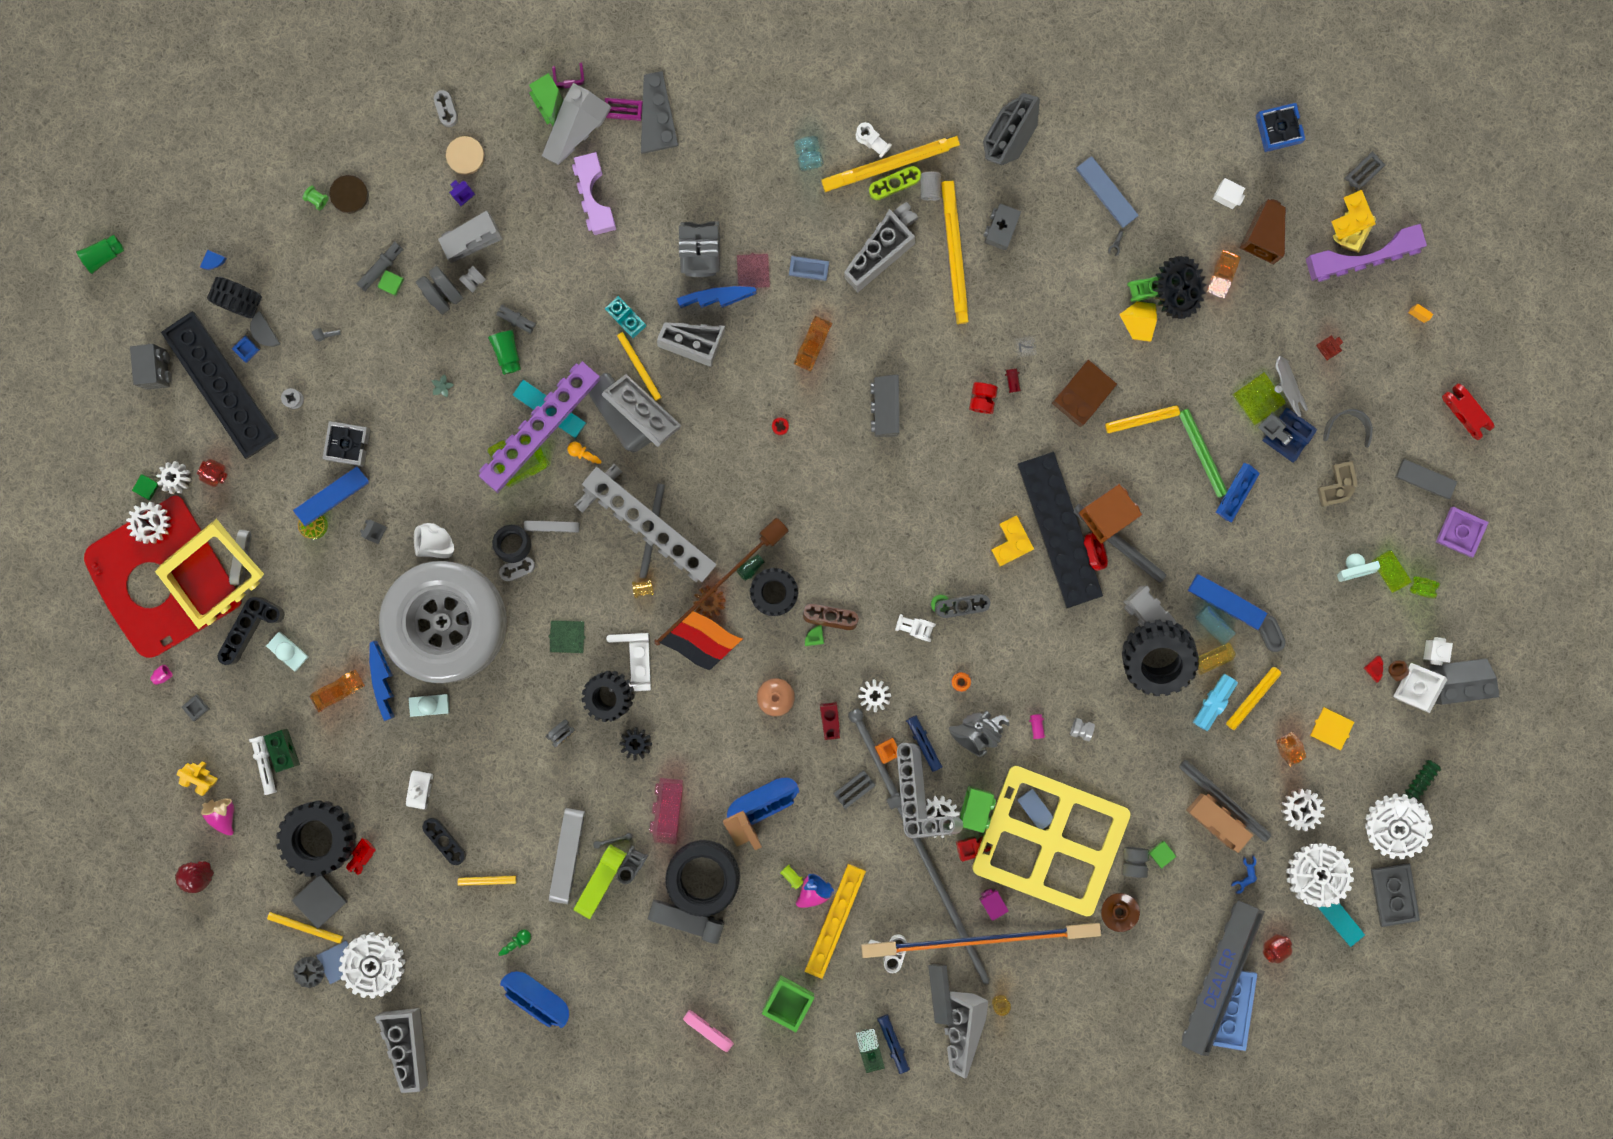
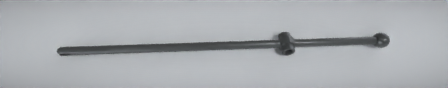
(895, 802)

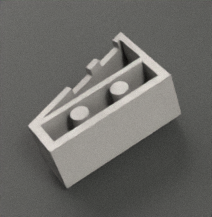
(470, 237)
(691, 341)
(1146, 607)

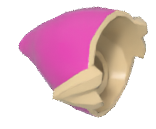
(219, 815)

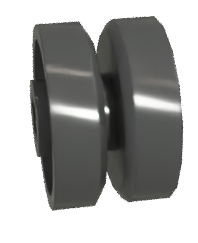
(441, 288)

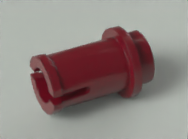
(1013, 380)

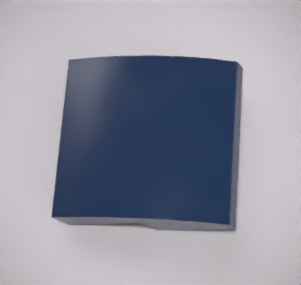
(1299, 429)

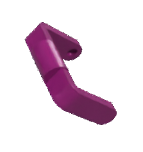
(567, 84)

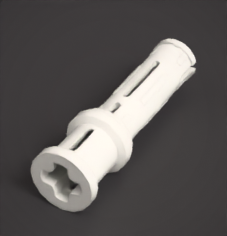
(269, 787)

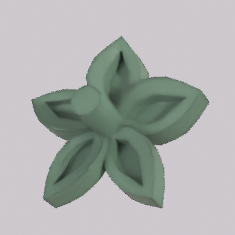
(441, 386)

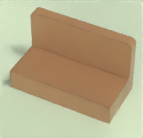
(742, 830)

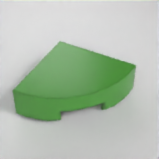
(815, 636)

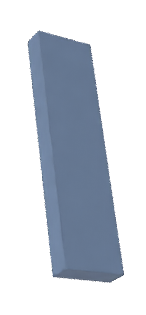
(1107, 192)

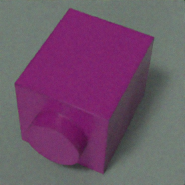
(993, 903)

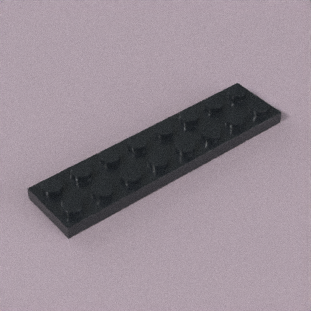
(219, 385)
(1059, 529)

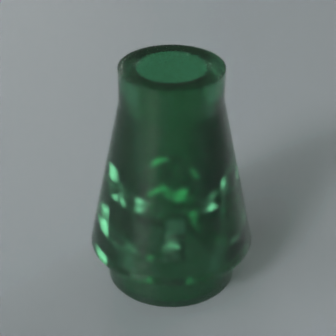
(750, 567)

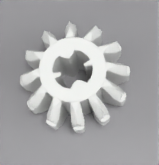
(179, 471)
(870, 691)

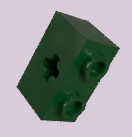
(281, 750)

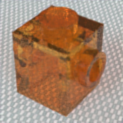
(1291, 749)

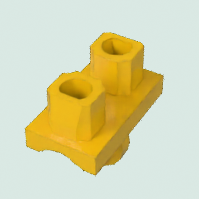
(197, 775)

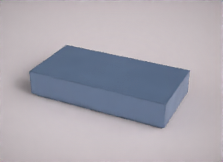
(808, 268)
(1035, 809)

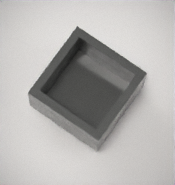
(150, 366)

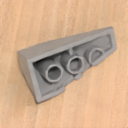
(575, 121)
(968, 1017)

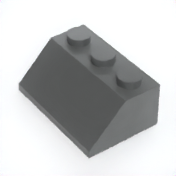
(885, 406)
(1467, 681)

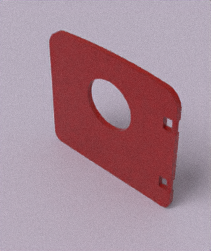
(199, 576)

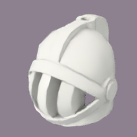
(432, 541)

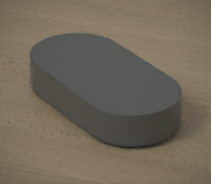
(1272, 634)

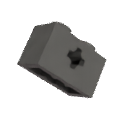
(1009, 218)

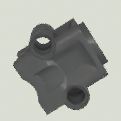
(699, 248)

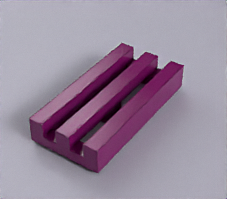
(638, 117)

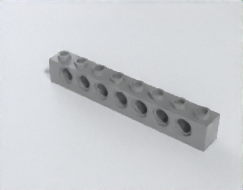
(598, 477)

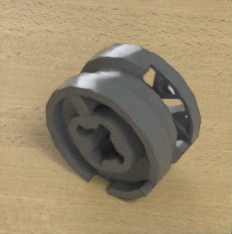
(559, 731)

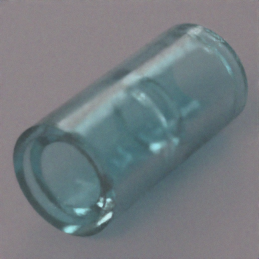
(1215, 625)

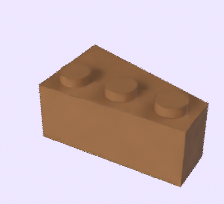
(1219, 822)

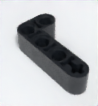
(246, 634)

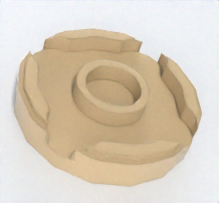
(465, 155)

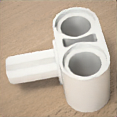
(419, 789)
(899, 957)

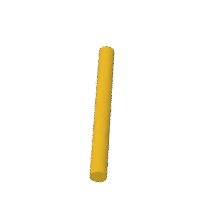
(638, 365)
(305, 927)

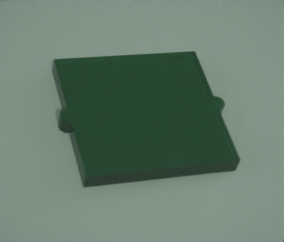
(567, 636)

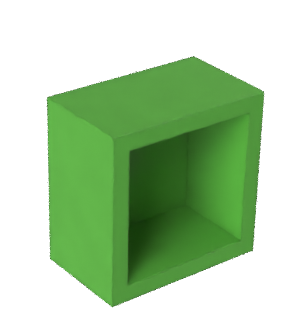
(976, 809)
(788, 1003)

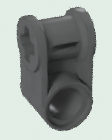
(632, 864)

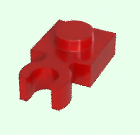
(969, 847)

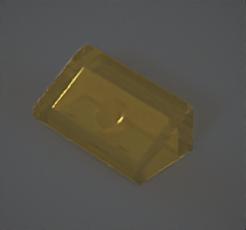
(1215, 658)

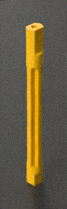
(889, 163)
(954, 251)

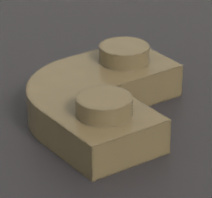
(1343, 489)

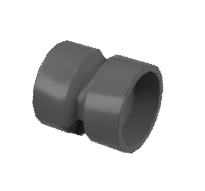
(1135, 862)

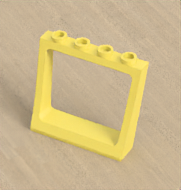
(214, 529)

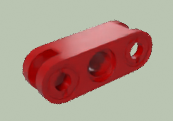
(1468, 411)

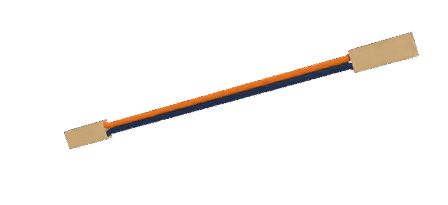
(889, 948)

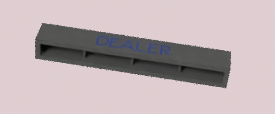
(1222, 978)

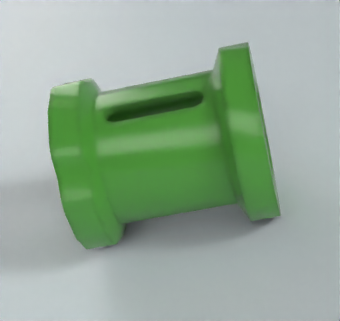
(315, 197)

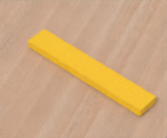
(835, 921)

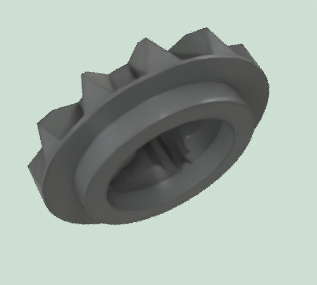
(315, 966)

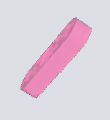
(711, 1034)

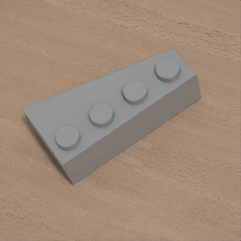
(879, 252)
(405, 1047)

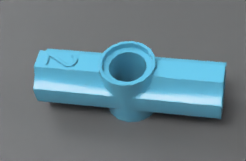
(1216, 702)

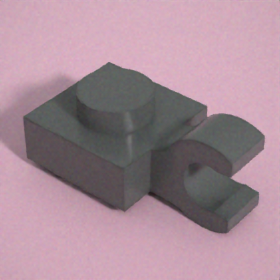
(1273, 427)

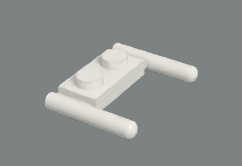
(638, 659)

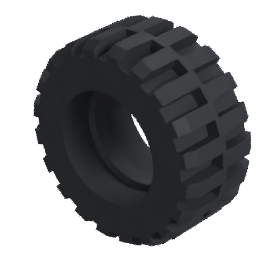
(1167, 678)
(291, 843)

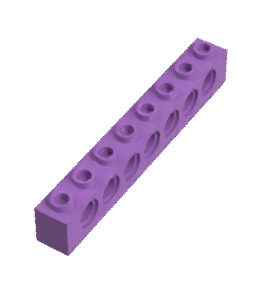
(580, 372)

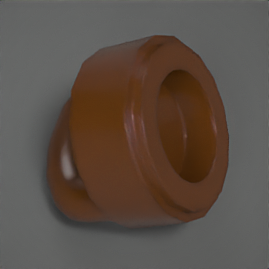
(1398, 670)

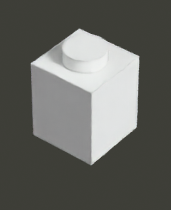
(1229, 193)

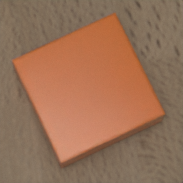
(887, 750)

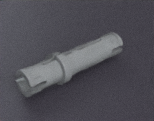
(586, 500)

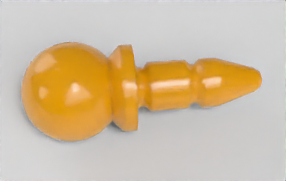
(575, 449)

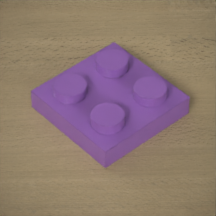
(1462, 532)

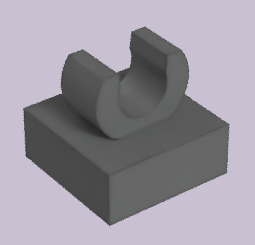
(373, 531)

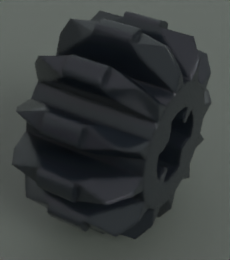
(630, 748)

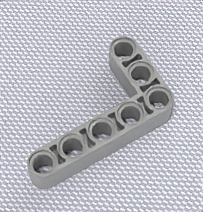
(918, 798)

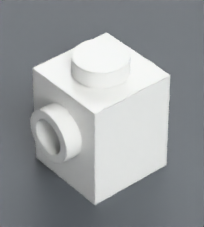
(1438, 651)

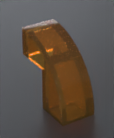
(813, 343)
(337, 691)

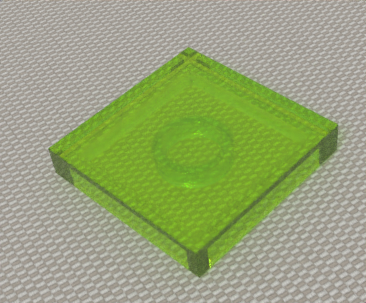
(1259, 398)

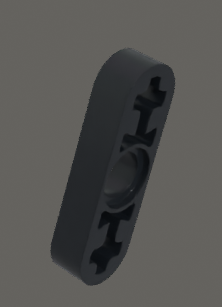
(439, 826)

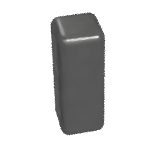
(626, 432)

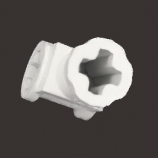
(872, 140)
(917, 627)

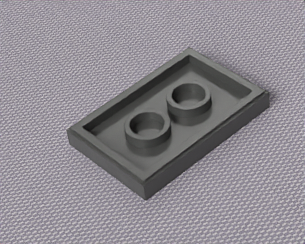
(1395, 894)

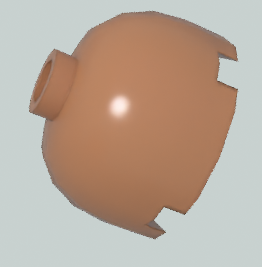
(775, 697)

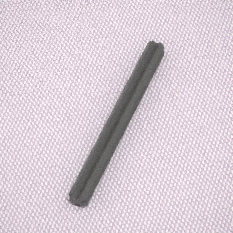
(1131, 553)
(1225, 801)

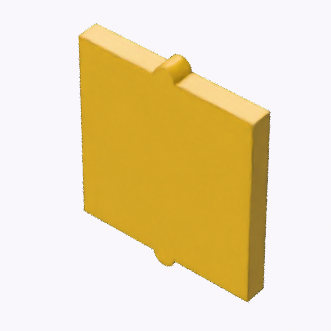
(1332, 728)

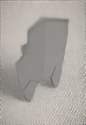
(1289, 385)

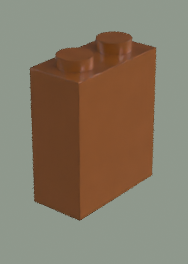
(1110, 513)

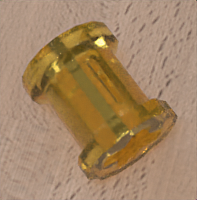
(642, 588)
(1003, 1010)

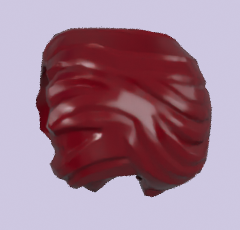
(194, 876)

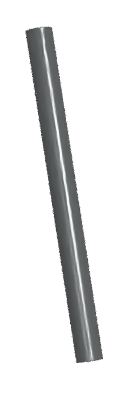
(648, 548)

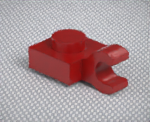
(362, 854)

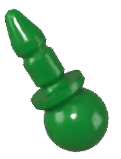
(522, 938)

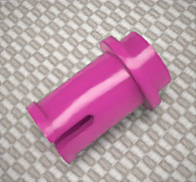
(1037, 726)

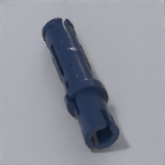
(933, 762)
(885, 1023)

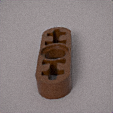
(836, 611)

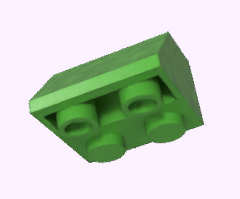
(547, 96)

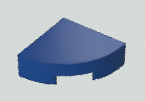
(212, 260)

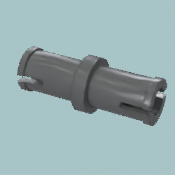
(516, 319)

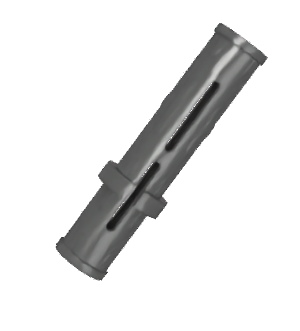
(377, 269)

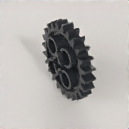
(1180, 287)

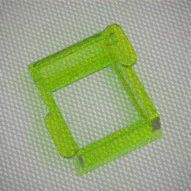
(540, 456)

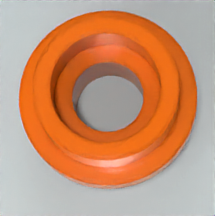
(955, 682)

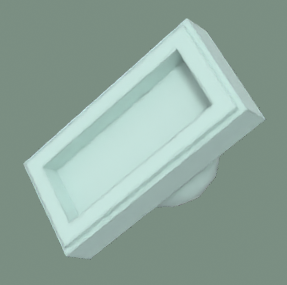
(1357, 568)
(287, 651)
(429, 705)

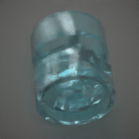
(808, 153)

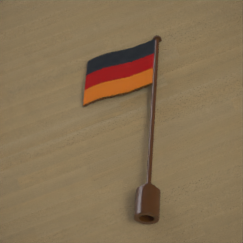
(700, 637)

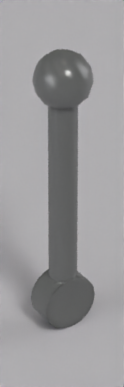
(597, 844)

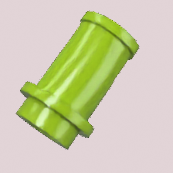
(792, 877)

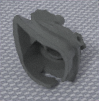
(979, 732)

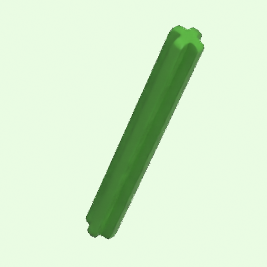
(1203, 453)

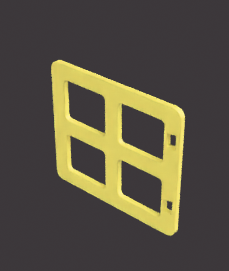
(1052, 841)

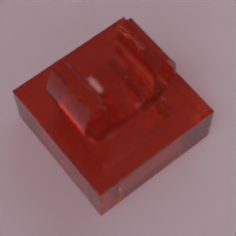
(1330, 347)

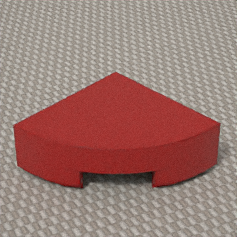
(1375, 669)

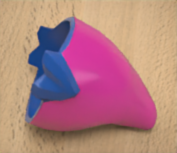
(814, 892)

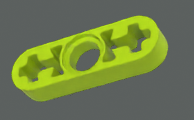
(910, 182)

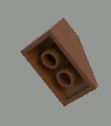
(1084, 393)

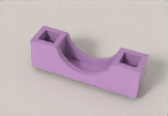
(589, 170)

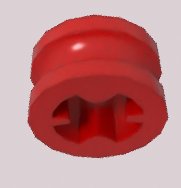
(785, 424)

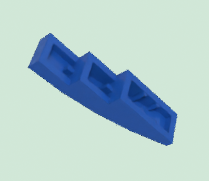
(725, 296)
(1227, 601)
(379, 673)

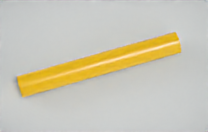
(487, 880)

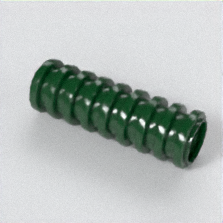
(1422, 780)

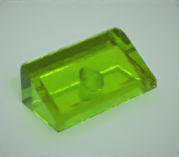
(1392, 571)

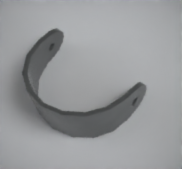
(1357, 413)

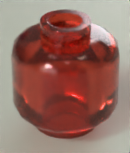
(212, 473)
(1277, 949)

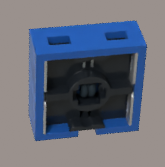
(1280, 127)

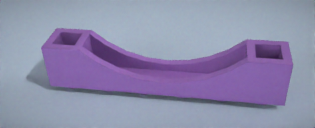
(1328, 263)

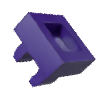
(461, 192)

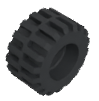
(234, 297)
(761, 580)
(597, 706)

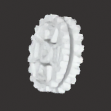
(1401, 812)
(1307, 883)
(357, 968)

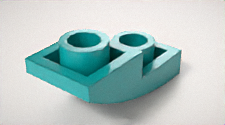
(625, 317)

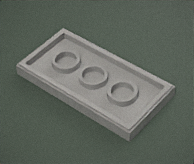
(641, 410)

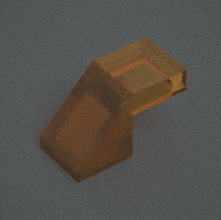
(1223, 274)

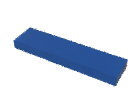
(331, 496)

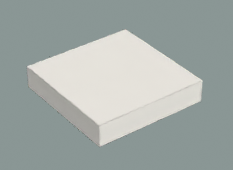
(1420, 688)

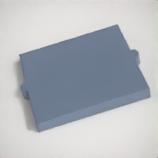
(331, 961)

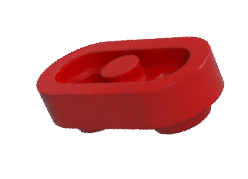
(1096, 552)

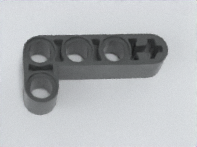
(672, 916)

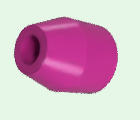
(159, 675)

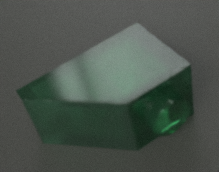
(870, 1050)

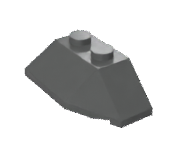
(1012, 130)

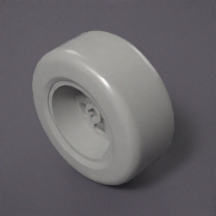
(405, 606)

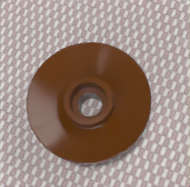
(1127, 919)

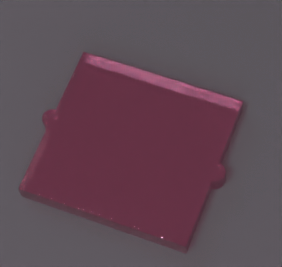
(753, 270)

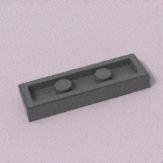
(1426, 479)
(940, 994)

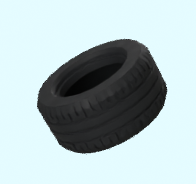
(695, 905)

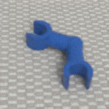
(1251, 876)

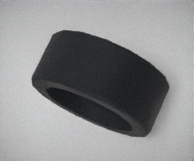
(505, 531)

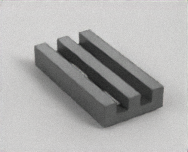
(1353, 182)
(841, 799)

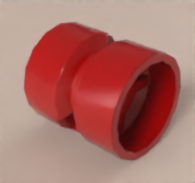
(983, 398)

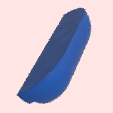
(765, 800)
(535, 999)

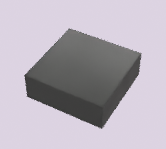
(195, 707)

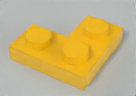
(1358, 217)
(1016, 544)

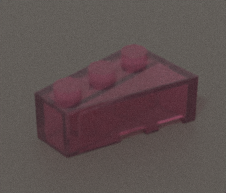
(667, 811)

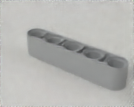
(566, 856)

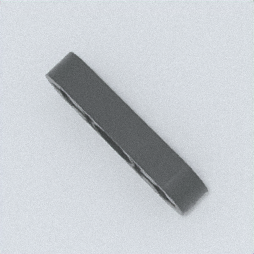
(948, 602)

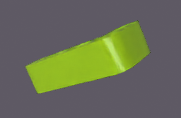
(600, 881)

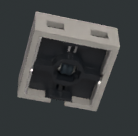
(346, 443)

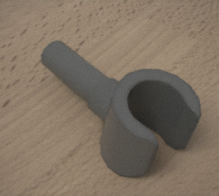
(1116, 243)
(319, 335)

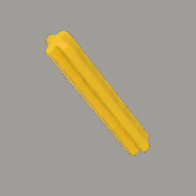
(1142, 419)
(1253, 698)

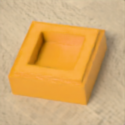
(1420, 313)

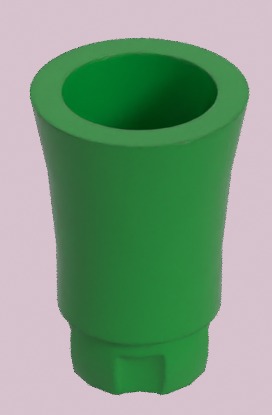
(100, 253)
(506, 351)

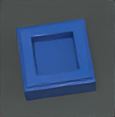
(245, 349)

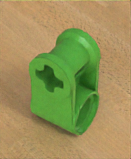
(1142, 289)

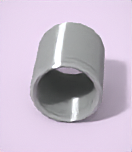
(930, 186)

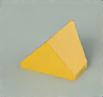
(1140, 320)

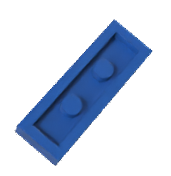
(1237, 492)

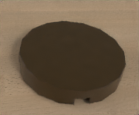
(348, 194)

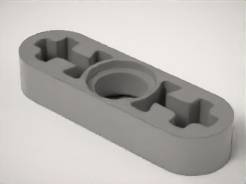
(547, 526)
(237, 569)

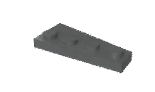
(657, 120)

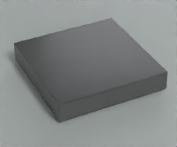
(319, 901)

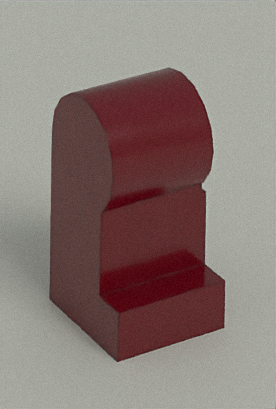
(830, 720)

